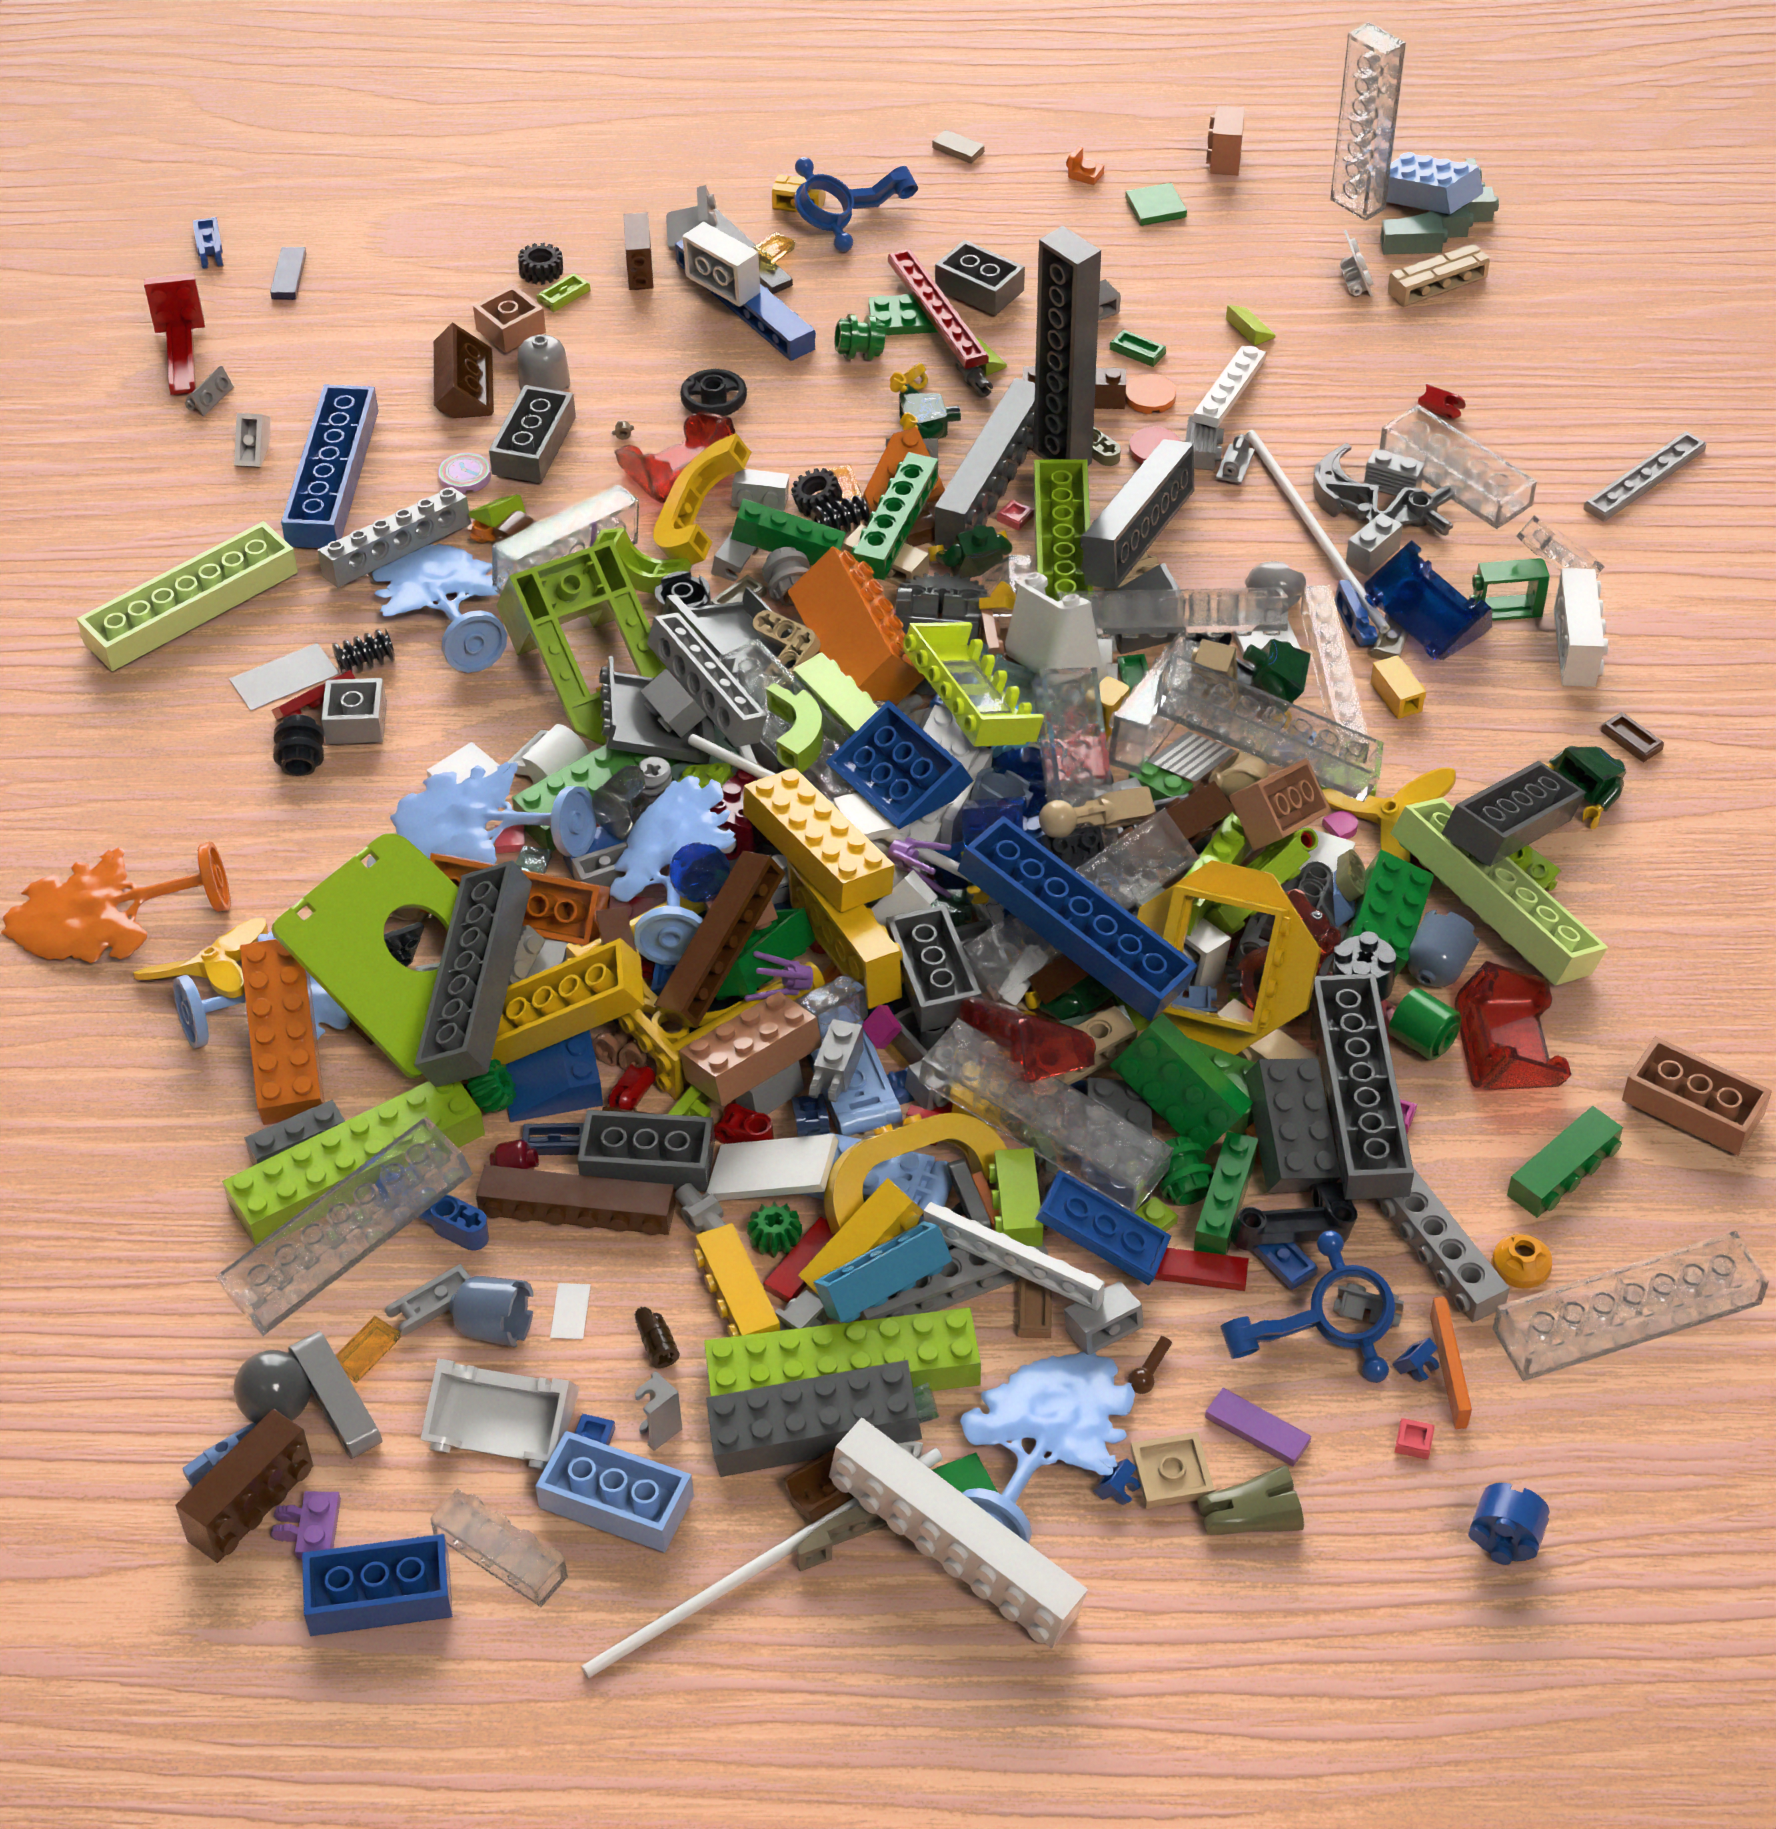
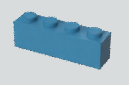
(883, 1272)

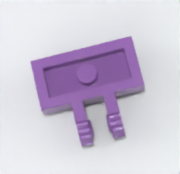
(315, 1519)

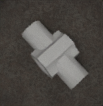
(699, 1210)

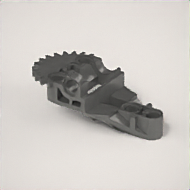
(926, 597)
(1317, 884)

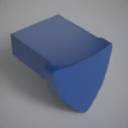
(596, 1428)

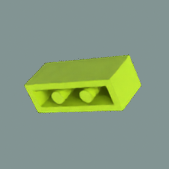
(1016, 1195)

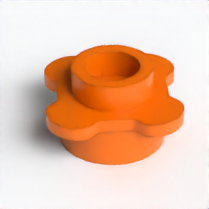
(481, 532)

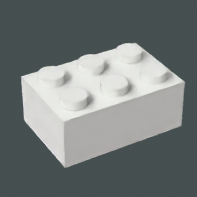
(721, 264)

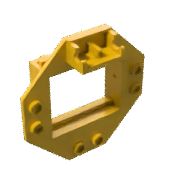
(1289, 961)

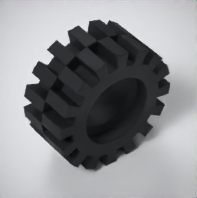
(540, 263)
(813, 483)

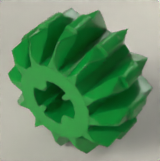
(493, 1090)
(774, 1229)

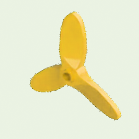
(1387, 810)
(214, 962)

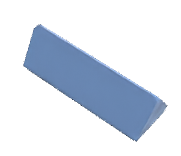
(1343, 908)

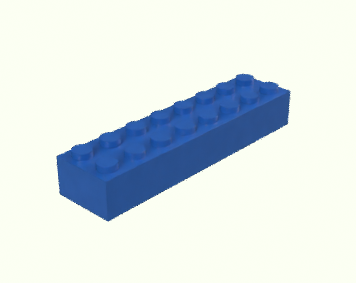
(330, 466)
(1077, 918)

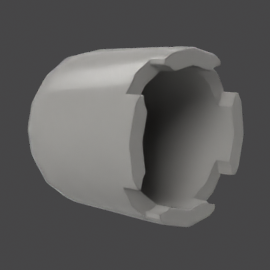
(543, 363)

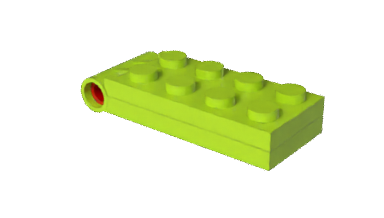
(1280, 858)

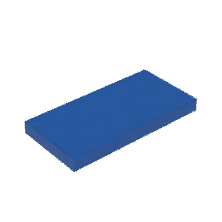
(1103, 1227)

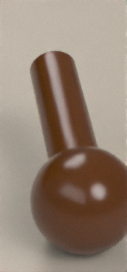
(1142, 1378)

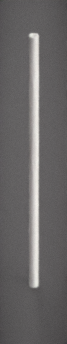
(1316, 529)
(760, 772)
(721, 1587)

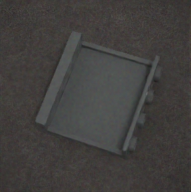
(727, 624)
(633, 726)

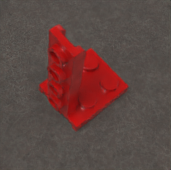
(177, 311)

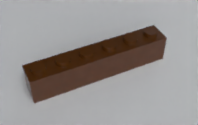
(719, 939)
(576, 1200)

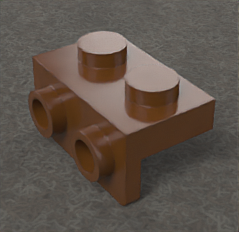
(813, 1490)

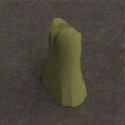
(1255, 1505)

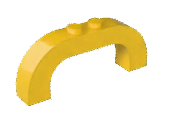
(675, 527)
(846, 1178)

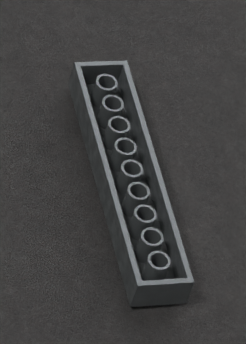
(1066, 346)

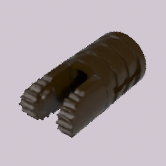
(656, 1338)

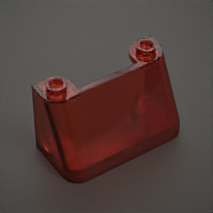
(659, 471)
(1504, 1030)
(1036, 1041)

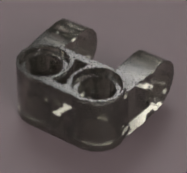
(616, 799)

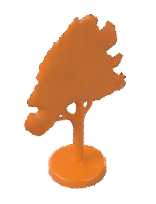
(83, 915)

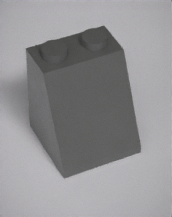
(1155, 579)

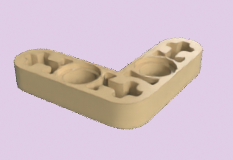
(793, 643)

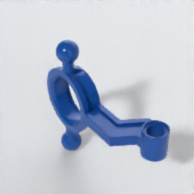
(896, 182)
(1243, 1336)

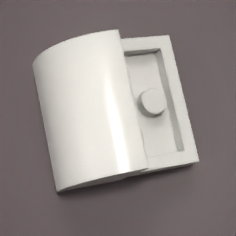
(549, 753)

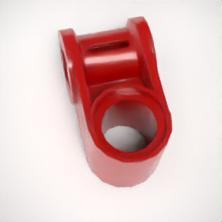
(743, 1125)

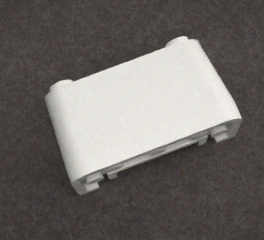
(1049, 631)
(497, 1412)

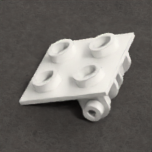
(1353, 270)

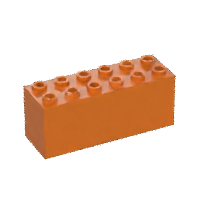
(856, 625)

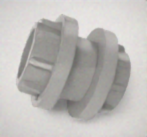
(782, 571)

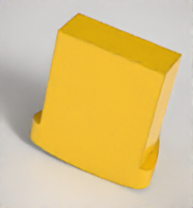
(1001, 599)

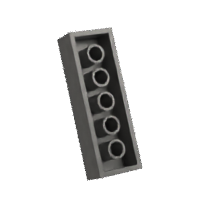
(1513, 813)
(809, 1416)

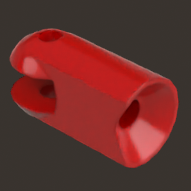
(1442, 402)
(631, 1087)

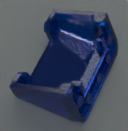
(1427, 604)

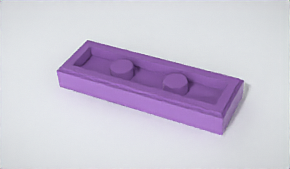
(1258, 1427)

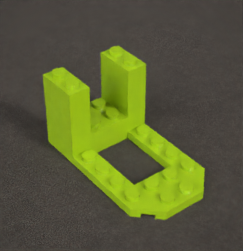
(565, 589)

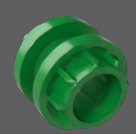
(861, 337)
(1187, 1176)

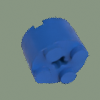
(1509, 1523)

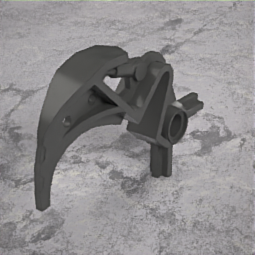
(1409, 507)

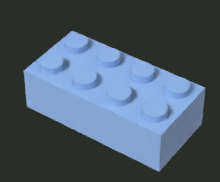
(1433, 183)
(615, 1491)

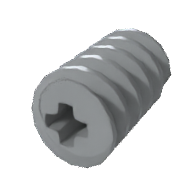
(657, 777)

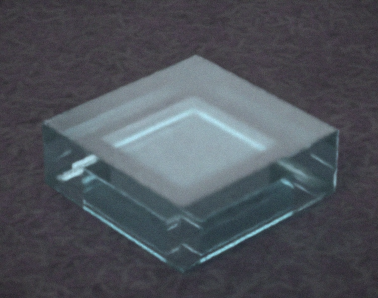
(534, 859)

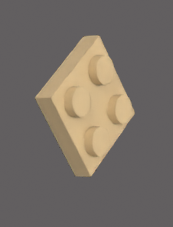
(1171, 1469)

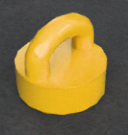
(913, 373)

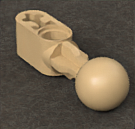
(1110, 810)

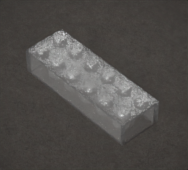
(1475, 474)
(564, 533)
(1135, 729)

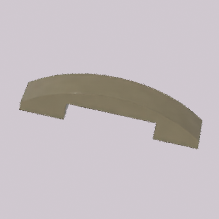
(843, 1527)

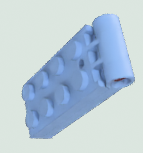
(869, 1098)
(912, 1172)

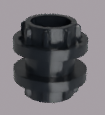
(298, 745)

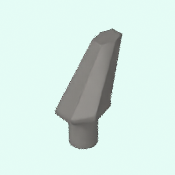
(911, 703)

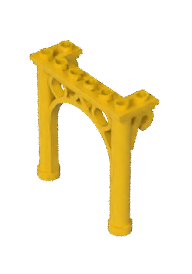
(665, 1046)

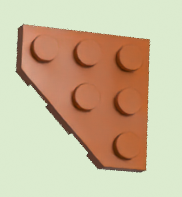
(895, 452)

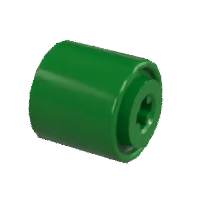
(1425, 1024)

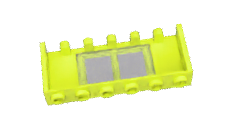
(967, 686)

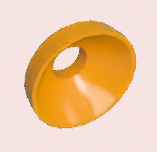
(1521, 1270)

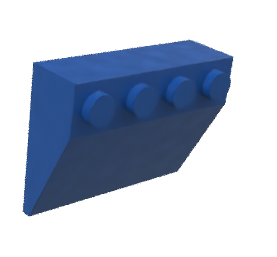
(899, 767)
(556, 1080)

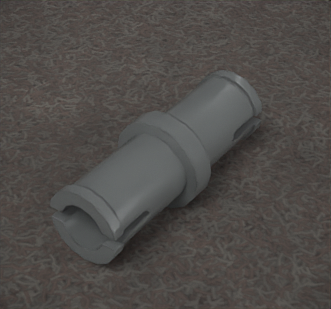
(975, 377)

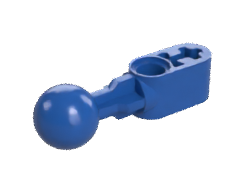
(463, 1226)

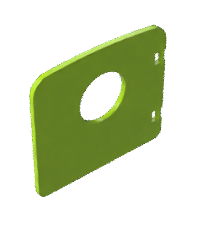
(346, 944)

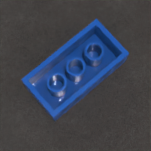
(376, 1585)

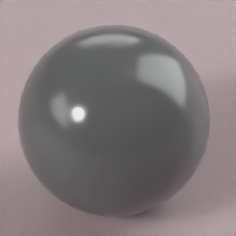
(270, 1382)

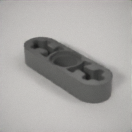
(967, 1192)

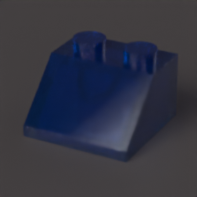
(982, 813)

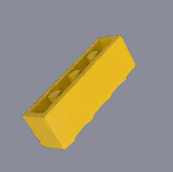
(874, 1223)
(734, 1282)

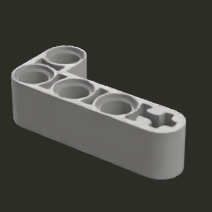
(336, 1395)

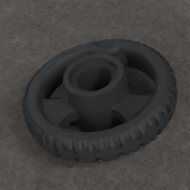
(713, 388)

